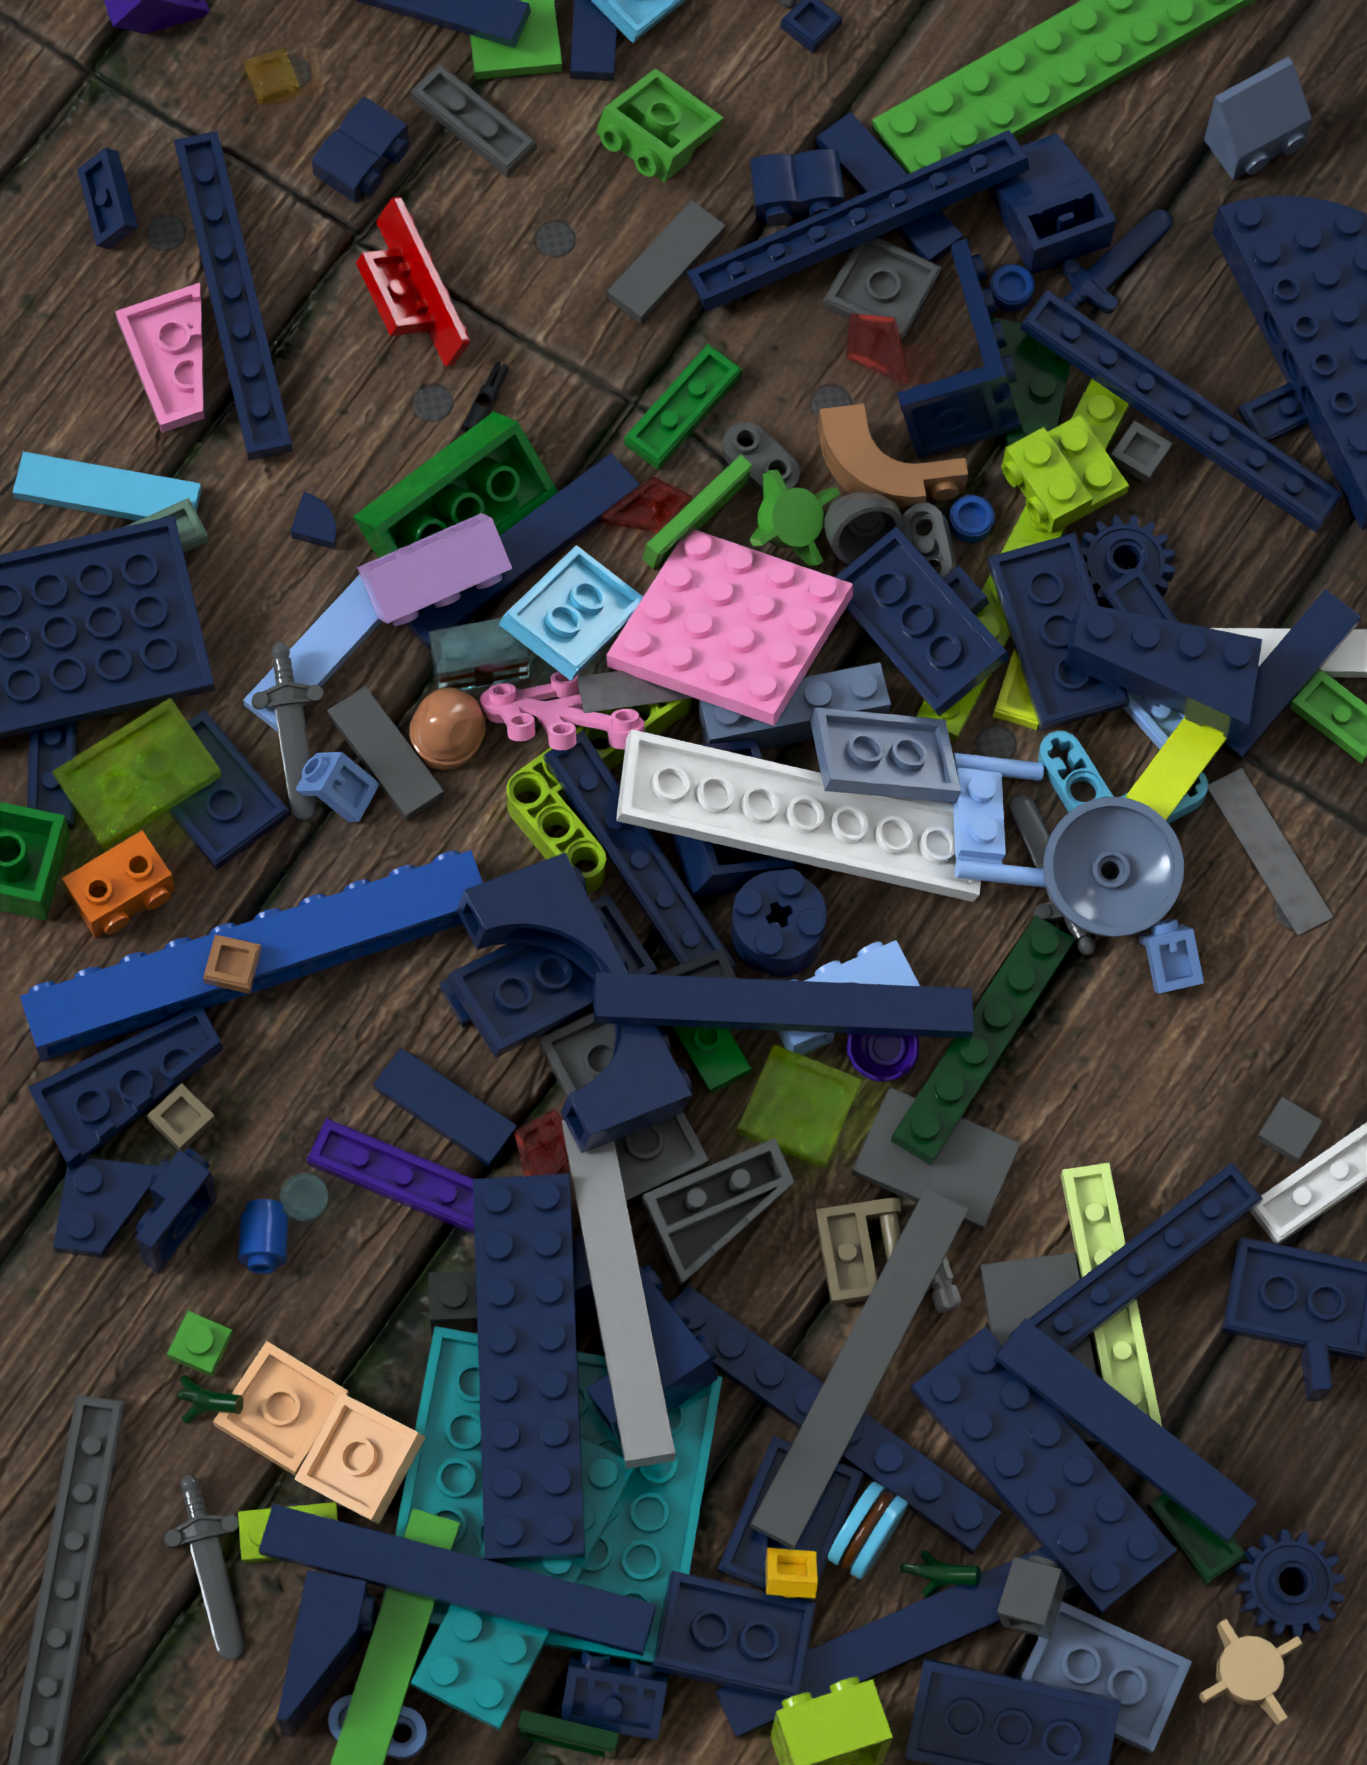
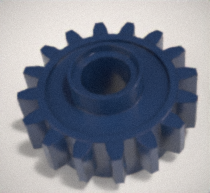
(1130, 545)
(1307, 1566)

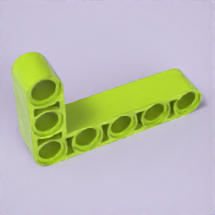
(551, 805)

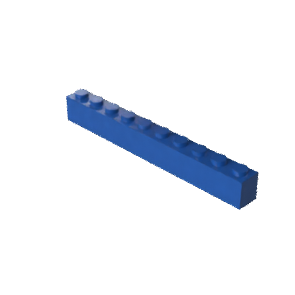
(293, 943)

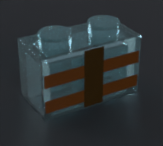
(477, 655)

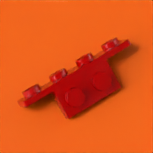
(409, 287)

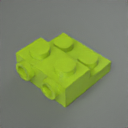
(1063, 473)

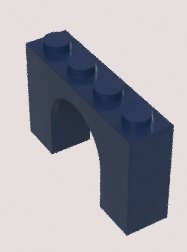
(682, 1359)

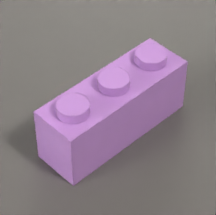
(435, 570)

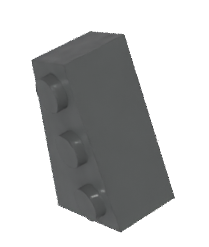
(712, 1206)

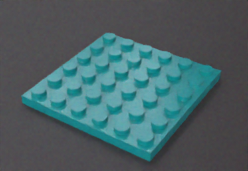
(647, 1531)

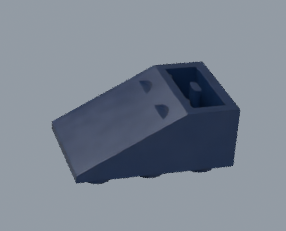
(1053, 207)

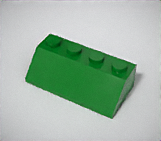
(480, 472)

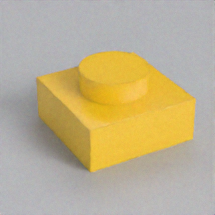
(791, 1573)

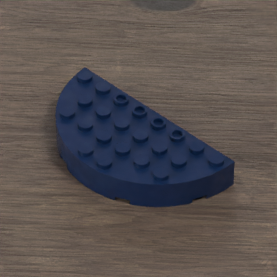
(1307, 288)

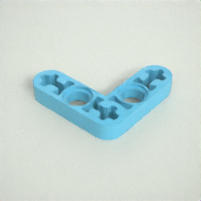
(1077, 757)

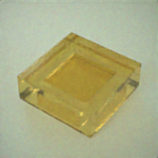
(271, 76)

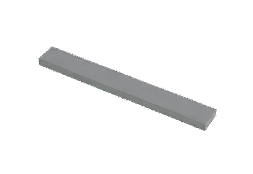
(620, 1304)

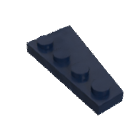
(113, 1088)

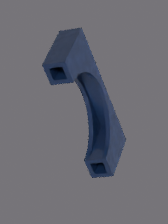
(551, 910)

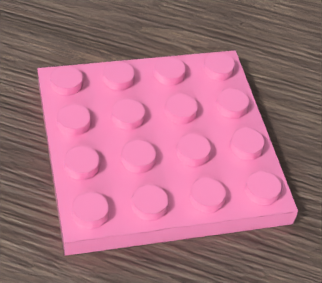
(730, 626)

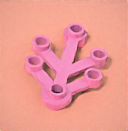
(515, 708)

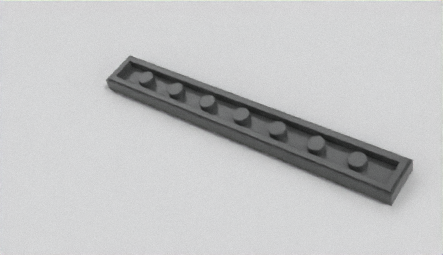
(859, 1369)
(67, 1582)

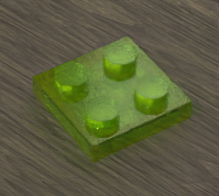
(799, 1106)

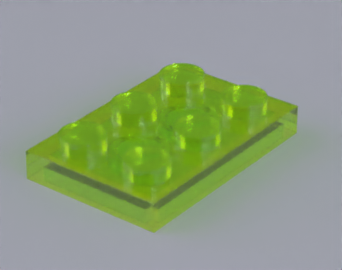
(137, 774)

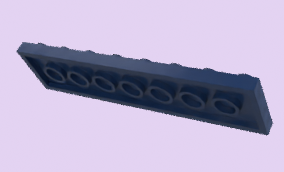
(528, 1369)

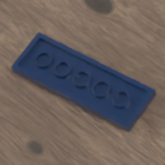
(1043, 1472)

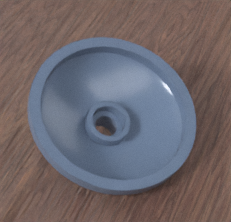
(1132, 841)

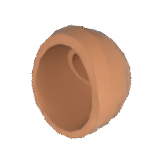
(447, 728)

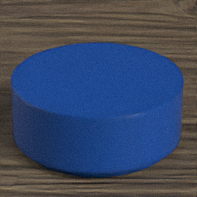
(1012, 287)
(971, 518)

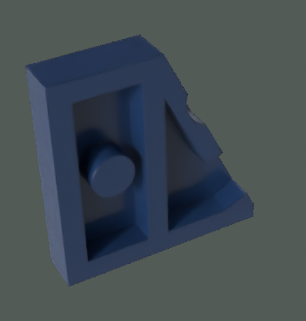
(97, 1203)

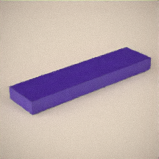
(394, 1174)

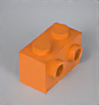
(119, 885)

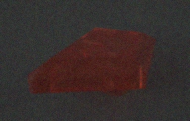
(877, 345)
(648, 506)
(542, 1145)

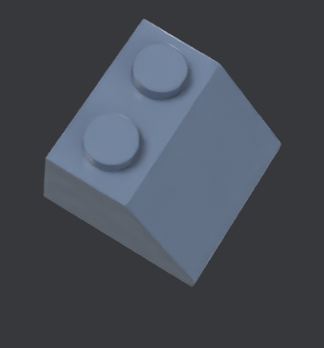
(1259, 120)

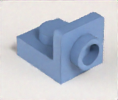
(338, 784)
(1172, 956)

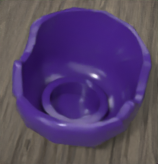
(882, 1056)

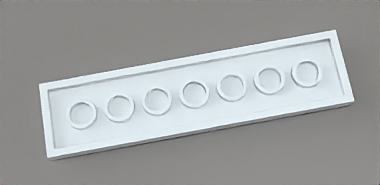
(788, 815)

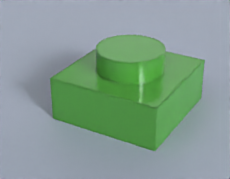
(200, 1344)

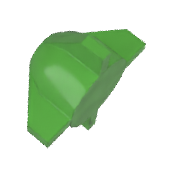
(791, 517)

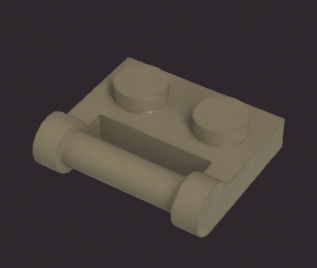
(848, 1247)

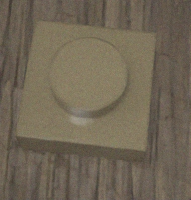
(181, 1118)

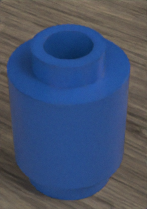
(263, 1236)

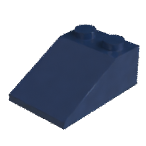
(326, 1638)

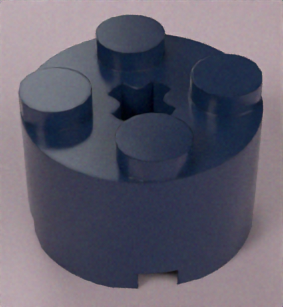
(785, 898)

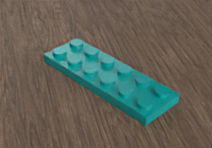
(484, 1660)

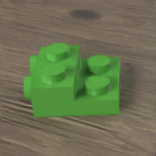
(657, 125)

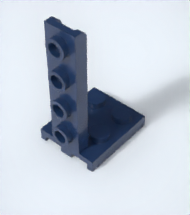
(972, 402)

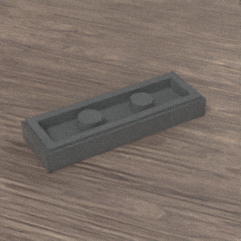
(473, 120)
(666, 261)
(385, 753)

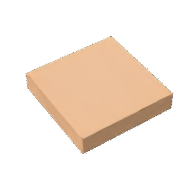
(281, 1408)
(360, 1458)

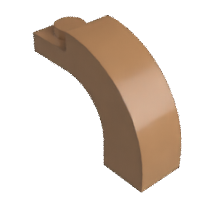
(863, 467)

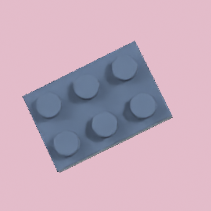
(885, 755)
(1111, 1663)

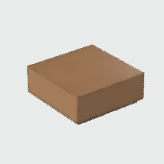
(232, 964)

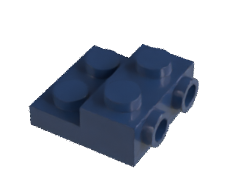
(182, 1197)

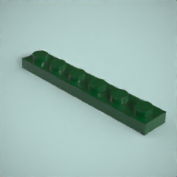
(996, 1023)

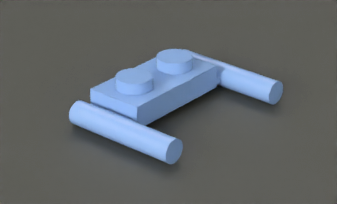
(980, 819)

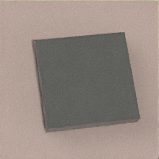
(883, 283)

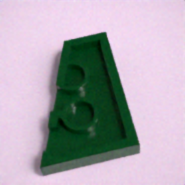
(1039, 382)

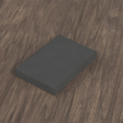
(965, 1171)

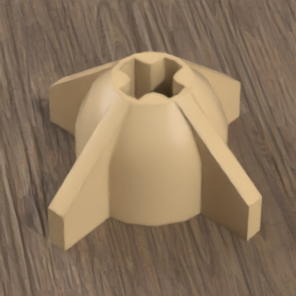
(1250, 1671)

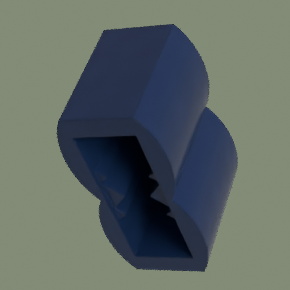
(361, 150)
(795, 185)

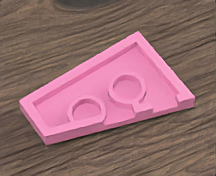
(168, 354)

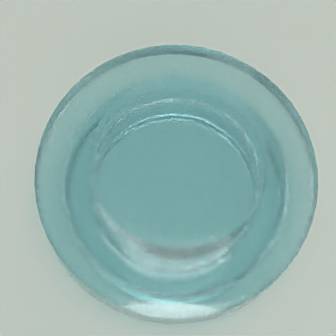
(304, 1197)

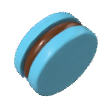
(867, 1530)

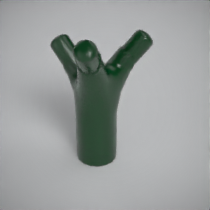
(207, 1401)
(942, 1573)

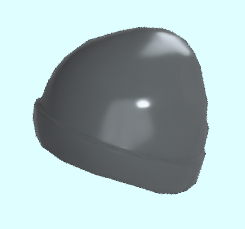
(859, 522)

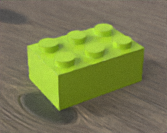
(833, 1728)

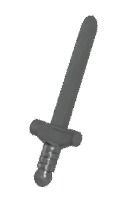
(288, 703)
(1036, 838)
(203, 1535)

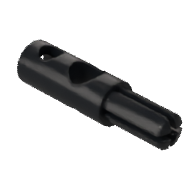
(488, 393)

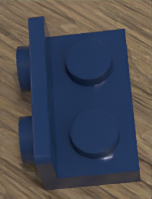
(614, 1695)

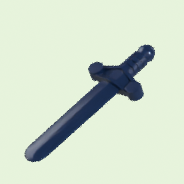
(1092, 284)

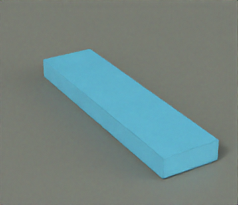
(98, 487)

